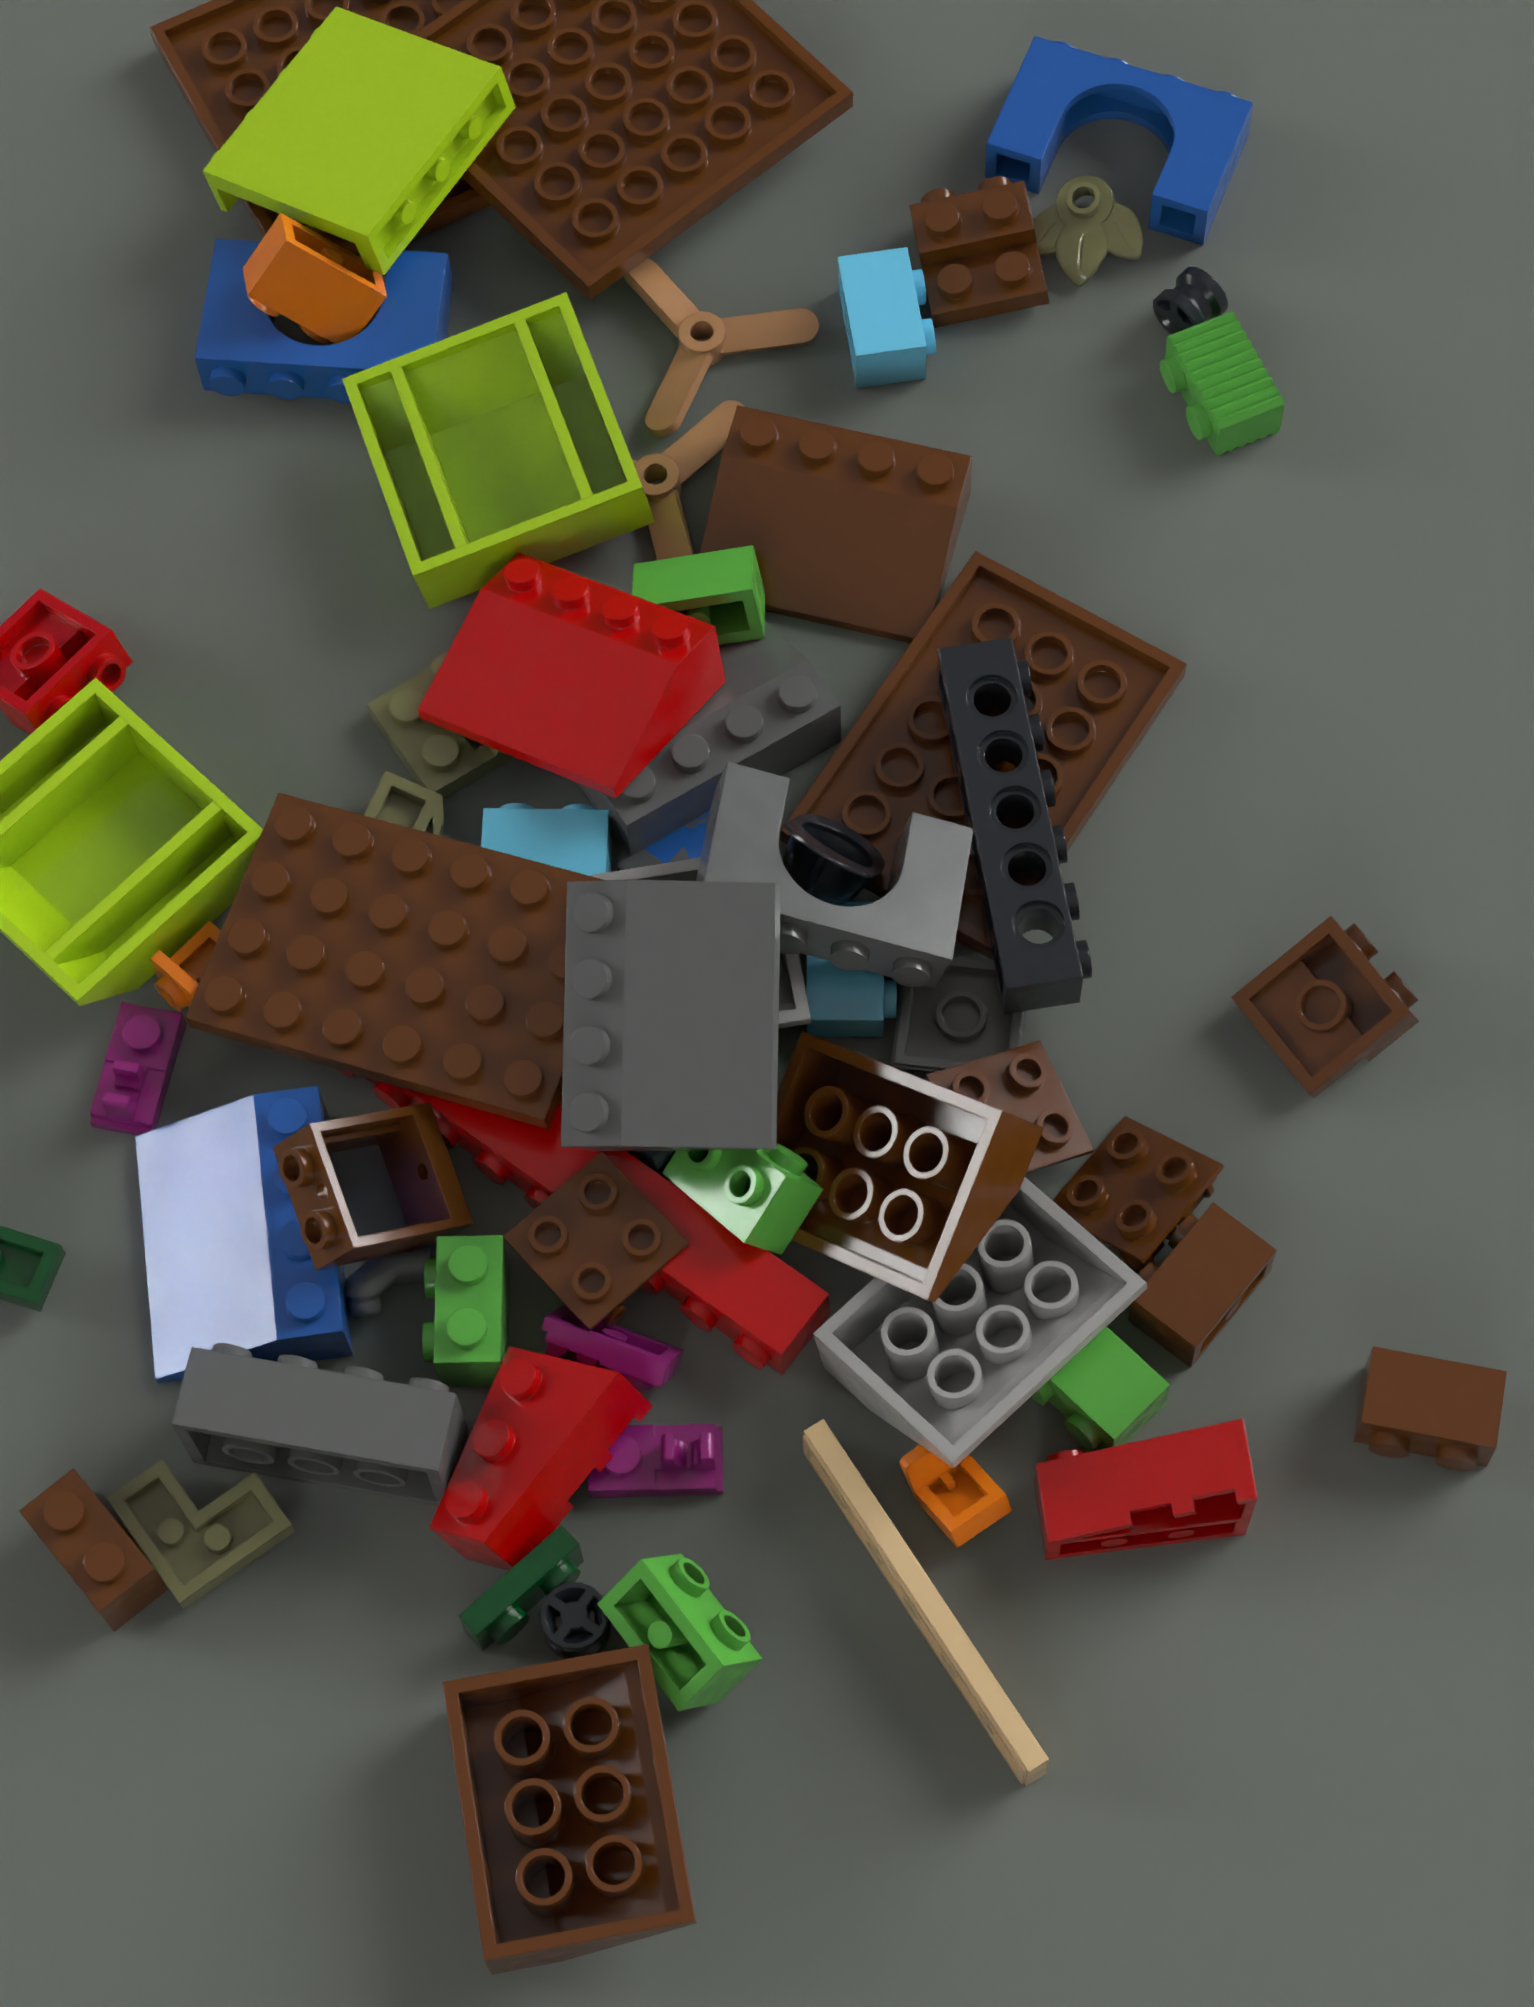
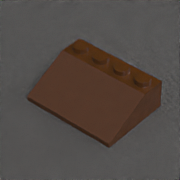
(840, 520)
(901, 1165)
(567, 1808)

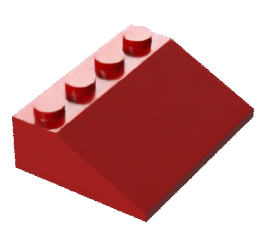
(573, 674)

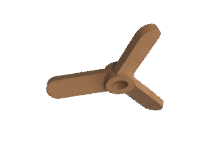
(724, 337)
(675, 467)

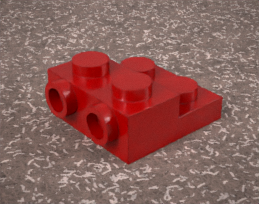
(51, 656)

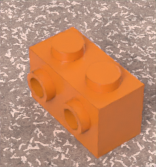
(312, 282)

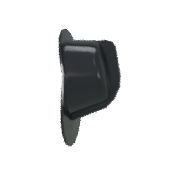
(829, 858)

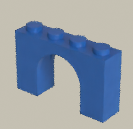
(1071, 87)
(247, 354)

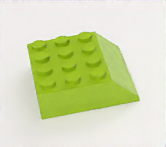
(497, 449)
(111, 847)

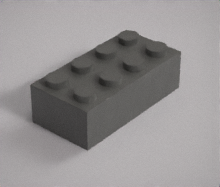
(320, 1424)

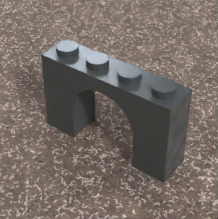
(898, 936)

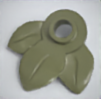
(1086, 234)

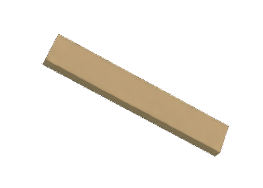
(924, 1604)

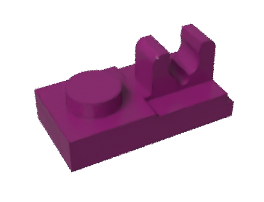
(137, 1069)
(634, 1355)
(662, 1462)

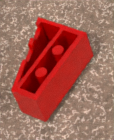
(530, 1453)
(1147, 1492)

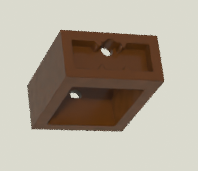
(408, 1143)

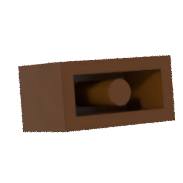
(1200, 1283)
(1430, 1408)
(93, 1549)

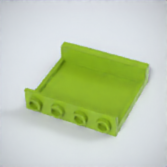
(363, 134)

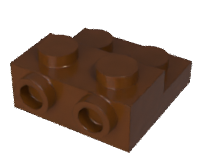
(978, 251)
(1327, 1005)

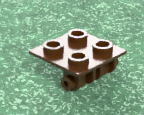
(1026, 1087)
(1137, 1190)
(596, 1242)

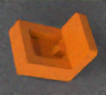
(183, 971)
(957, 1498)

